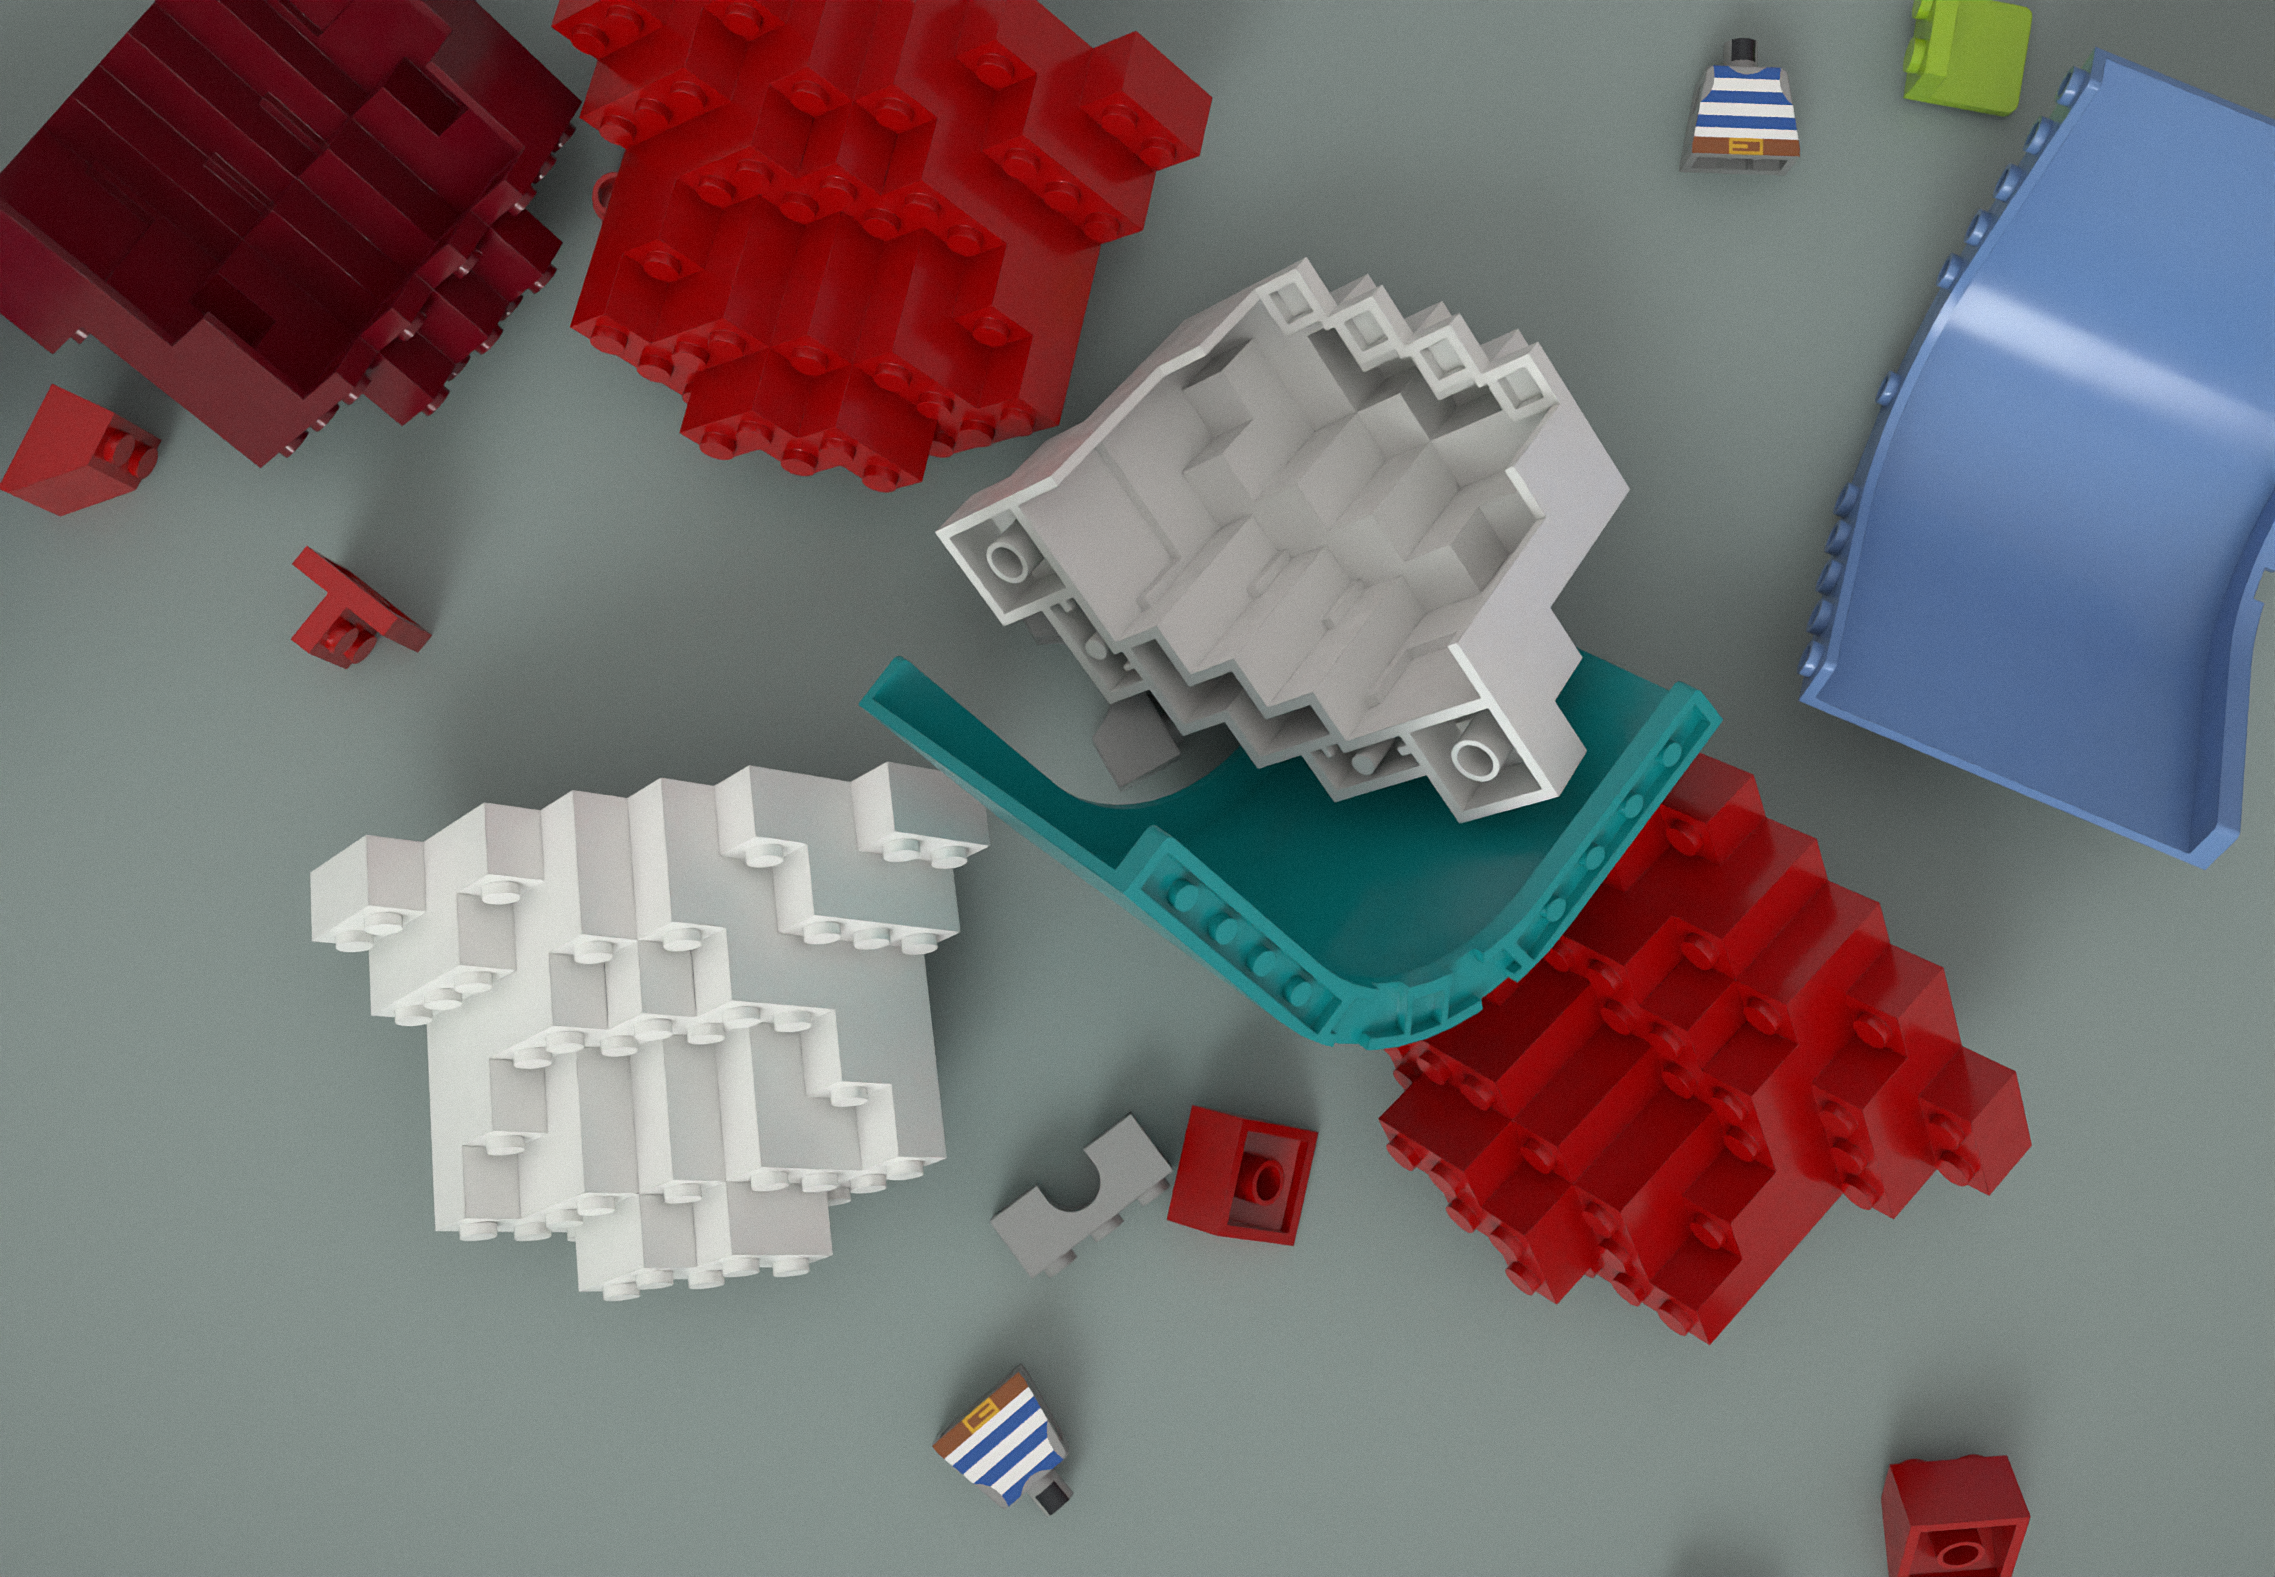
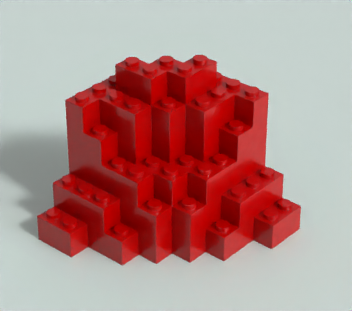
(864, 214)
(1701, 1072)

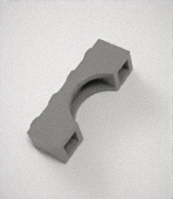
(1133, 736)

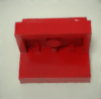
(350, 615)

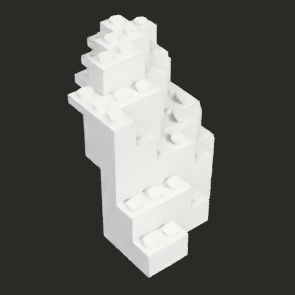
(1320, 541)
(669, 1009)

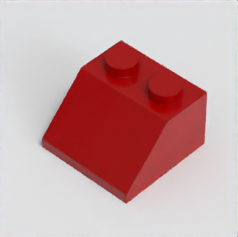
(78, 455)
(1242, 1176)
(1953, 1517)

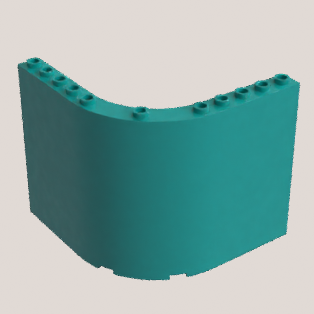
(1353, 912)

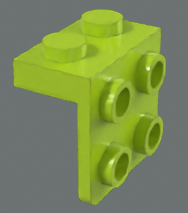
(1967, 54)

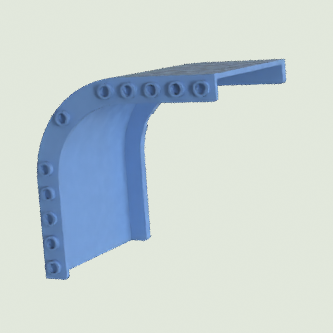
(2078, 475)

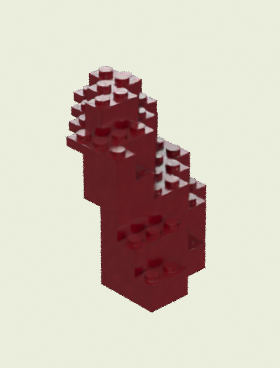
(289, 206)

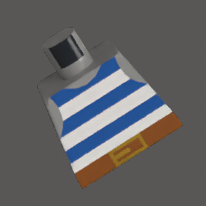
(1741, 117)
(1009, 1445)

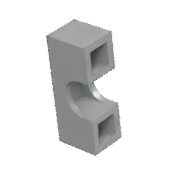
(1045, 1231)

